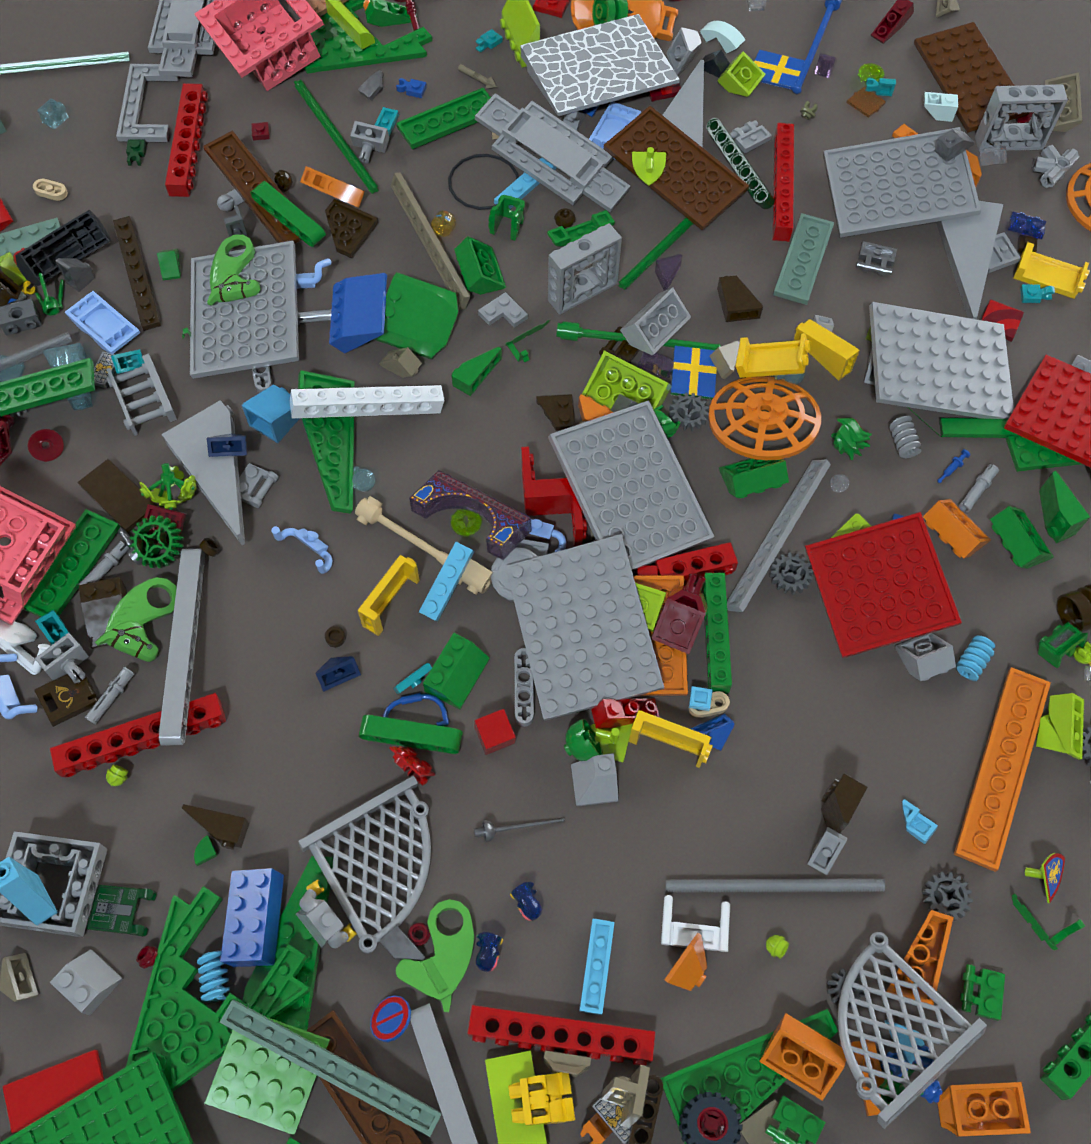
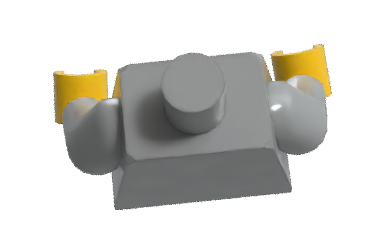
(321, 920)

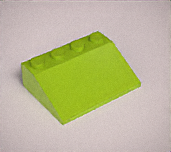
(519, 25)
(616, 377)

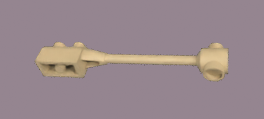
(474, 575)

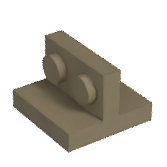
(628, 1093)

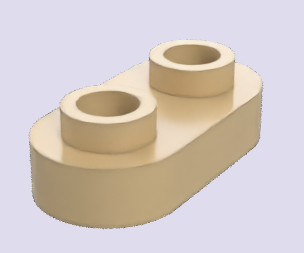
(50, 189)
(716, 696)

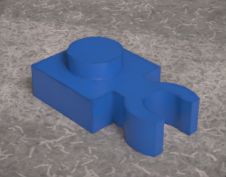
(413, 88)

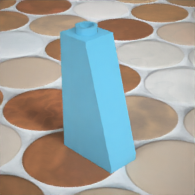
(25, 891)

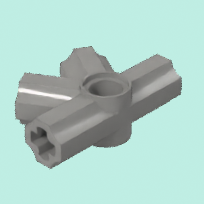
(1054, 165)

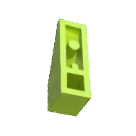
(1067, 717)

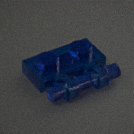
(1027, 225)

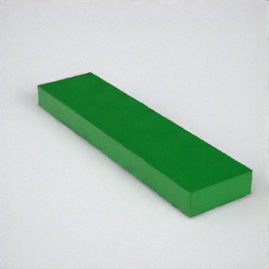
(974, 428)

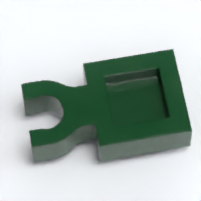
(135, 149)

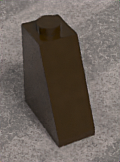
(737, 300)

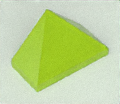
(9, 268)
(1048, 736)

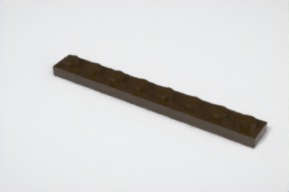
(136, 273)

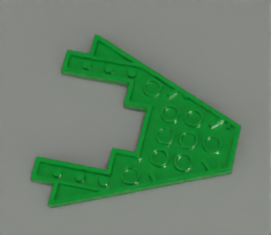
(341, 52)
(180, 1026)

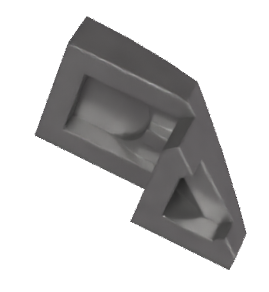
(372, 85)
(400, 946)

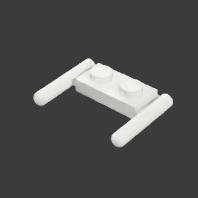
(682, 934)

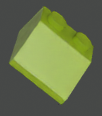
(741, 76)

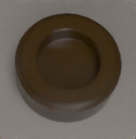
(209, 547)
(335, 636)

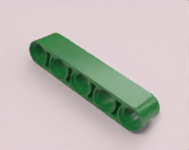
(288, 214)
(410, 734)

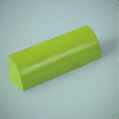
(349, 23)

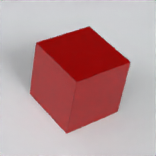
(494, 731)

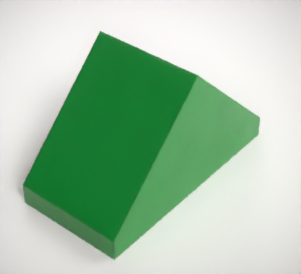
(169, 264)

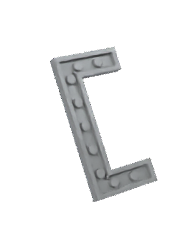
(128, 123)

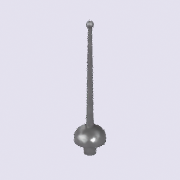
(488, 829)

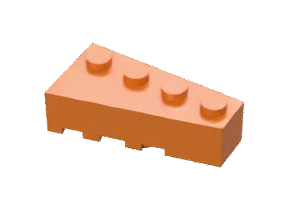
(926, 954)

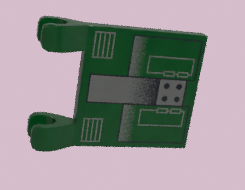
(116, 909)

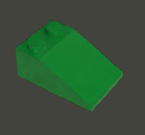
(1061, 509)

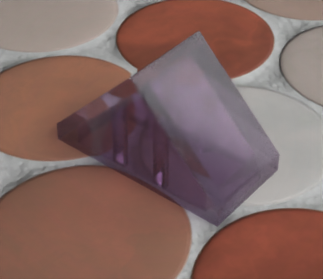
(825, 65)
(667, 269)

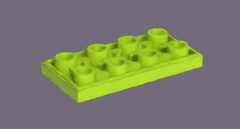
(501, 1073)

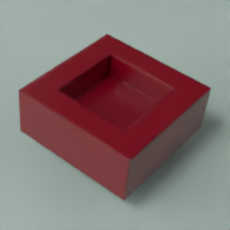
(260, 131)

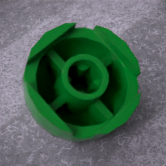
(581, 741)

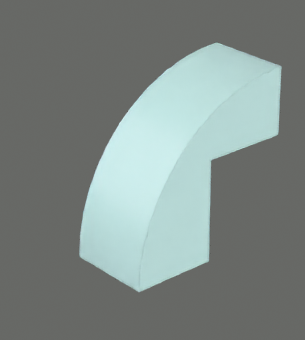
(726, 34)

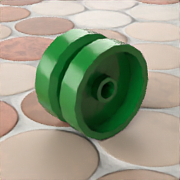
(609, 10)

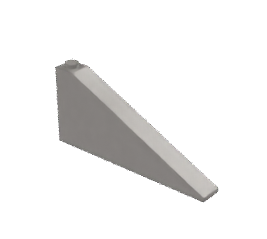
(687, 106)
(969, 251)
(213, 475)

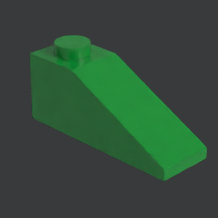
(474, 371)

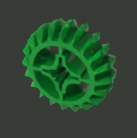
(160, 534)

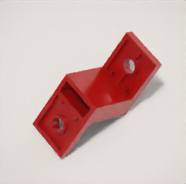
(551, 497)

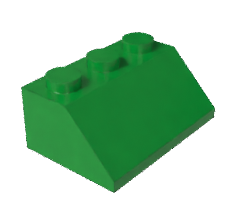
(479, 266)
(754, 476)
(1020, 537)
(456, 671)

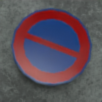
(390, 1018)

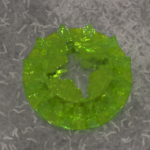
(875, 70)
(458, 525)

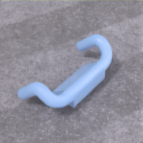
(309, 280)
(547, 531)
(311, 540)
(8, 696)

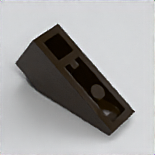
(224, 827)

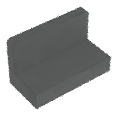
(235, 224)

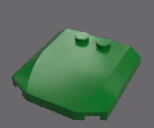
(418, 316)

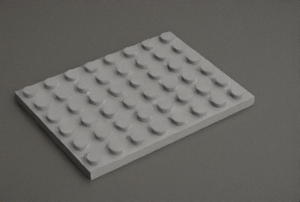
(898, 184)
(250, 329)
(940, 362)
(631, 484)
(583, 627)

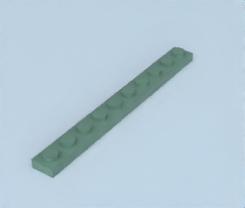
(331, 1067)

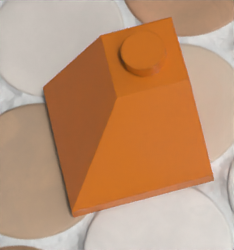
(690, 966)

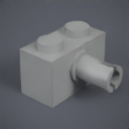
(369, 138)
(63, 659)

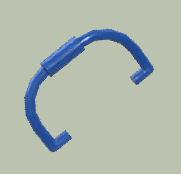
(418, 697)

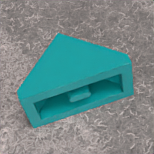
(127, 361)
(52, 626)

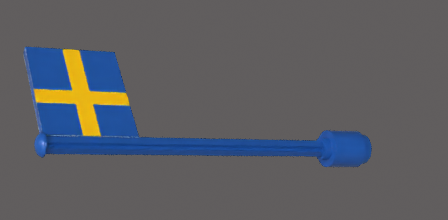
(790, 71)

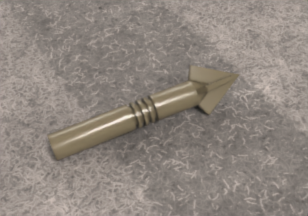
(489, 82)

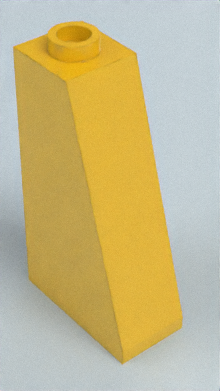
(828, 349)

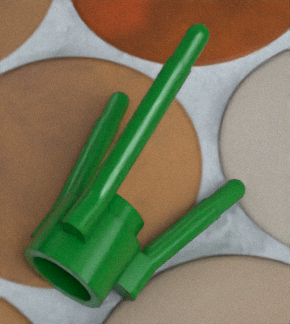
(50, 305)

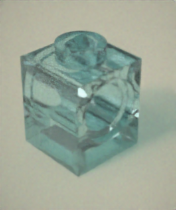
(52, 113)

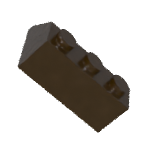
(841, 802)

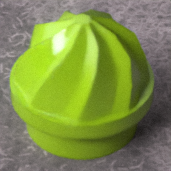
(116, 775)
(777, 946)

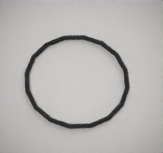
(466, 159)

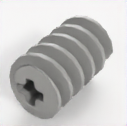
(905, 437)

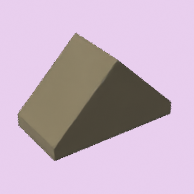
(725, 358)

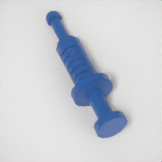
(956, 462)

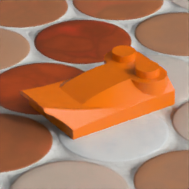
(984, 1109)

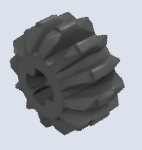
(837, 983)

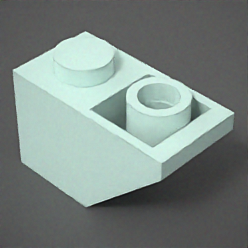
(941, 106)

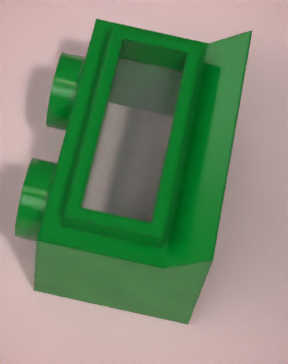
(1061, 642)

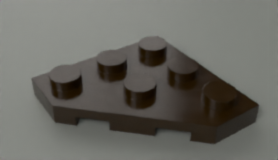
(348, 226)

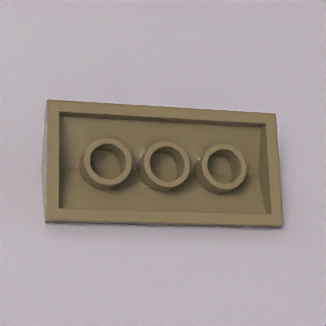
(1072, 111)

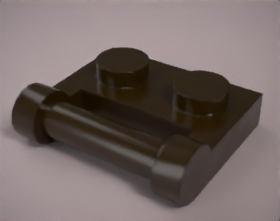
(624, 351)

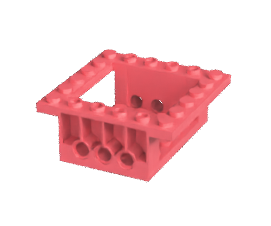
(272, 55)
(35, 543)

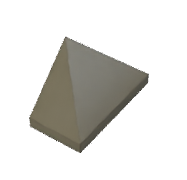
(946, 7)
(17, 978)

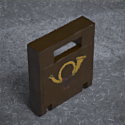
(69, 697)

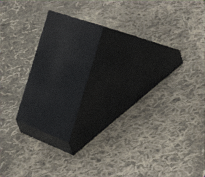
(715, 63)

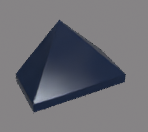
(227, 445)
(337, 671)

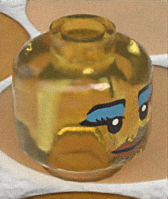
(443, 223)

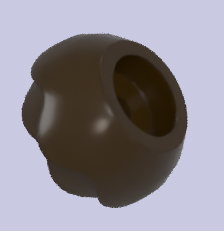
(283, 180)
(564, 217)

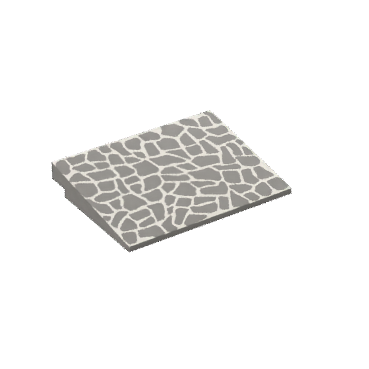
(597, 65)

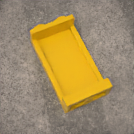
(1047, 271)
(772, 358)
(385, 591)
(671, 734)

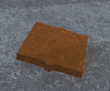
(866, 102)

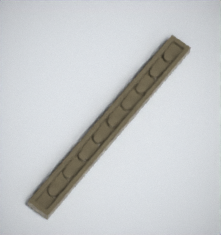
(430, 240)

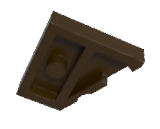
(558, 410)

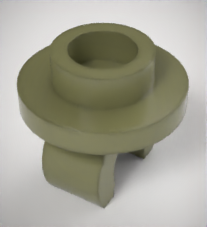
(809, 113)

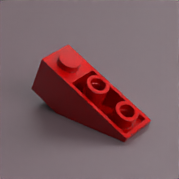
(617, 713)

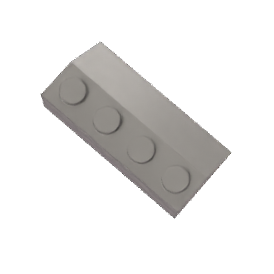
(656, 322)

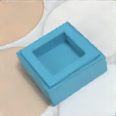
(700, 698)

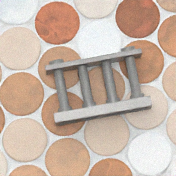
(153, 382)

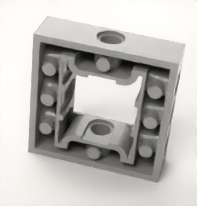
(1043, 100)
(597, 248)
(87, 864)

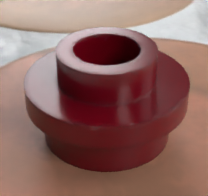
(419, 927)
(147, 956)

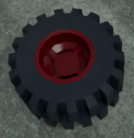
(710, 1120)

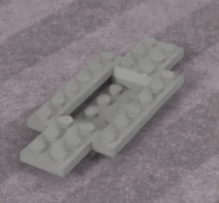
(177, 38)
(559, 146)

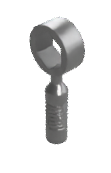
(125, 537)

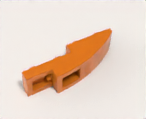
(332, 186)

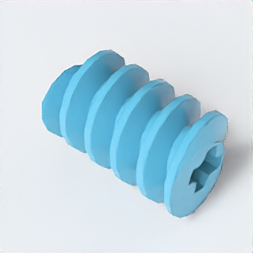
(975, 657)
(212, 977)

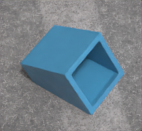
(270, 413)

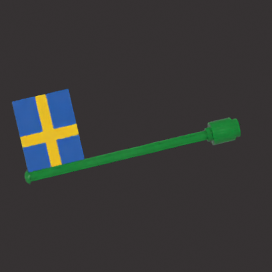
(692, 366)

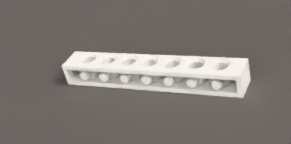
(366, 401)

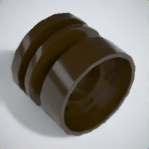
(1076, 608)

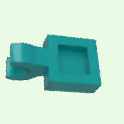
(489, 39)
(883, 88)
(1033, 293)

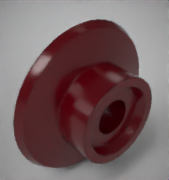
(49, 452)

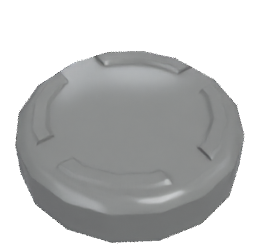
(500, 578)

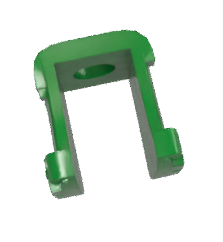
(502, 209)

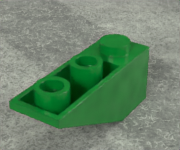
(386, 13)

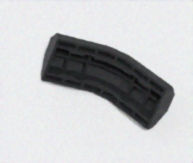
(70, 241)

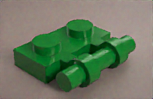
(990, 992)
(796, 1119)

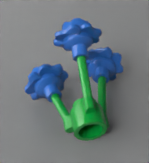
(931, 1094)

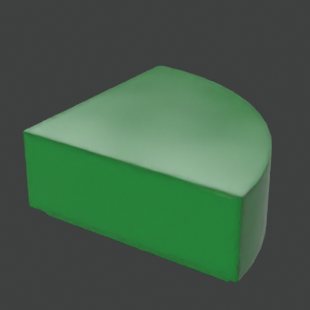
(204, 851)

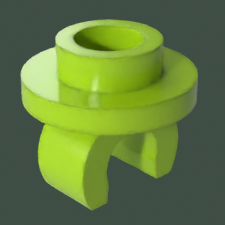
(1083, 655)

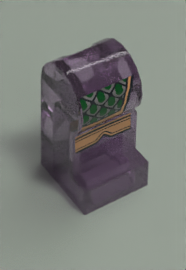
(656, 364)

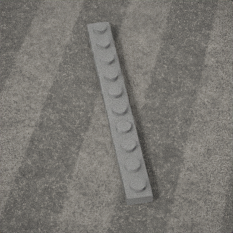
(777, 536)

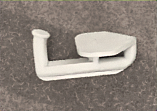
(12, 636)

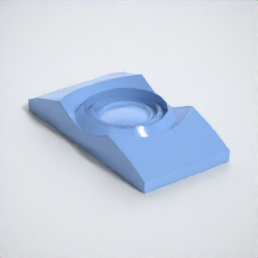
(612, 121)
(102, 323)

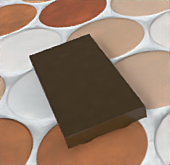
(116, 494)

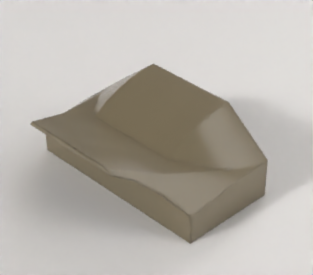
(566, 1063)

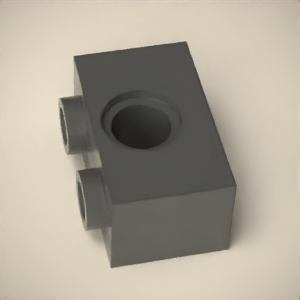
(19, 317)

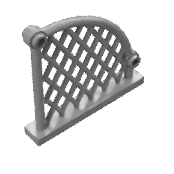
(315, 842)
(968, 1032)

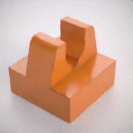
(597, 1129)

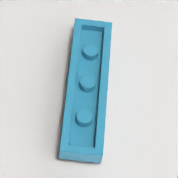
(446, 581)
(597, 967)

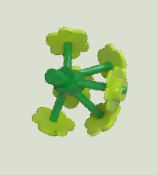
(170, 477)

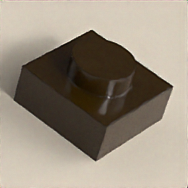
(1022, 241)

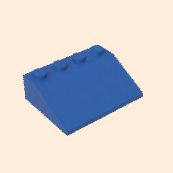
(357, 311)

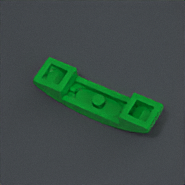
(563, 236)

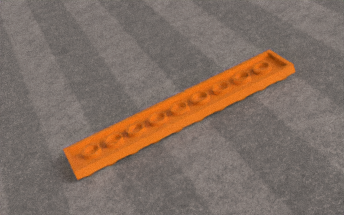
(1002, 770)

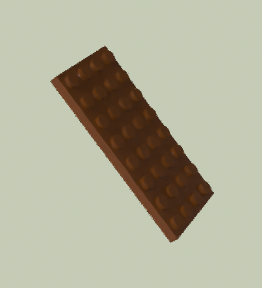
(965, 67)
(691, 178)

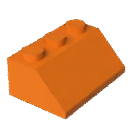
(956, 528)
(804, 1056)

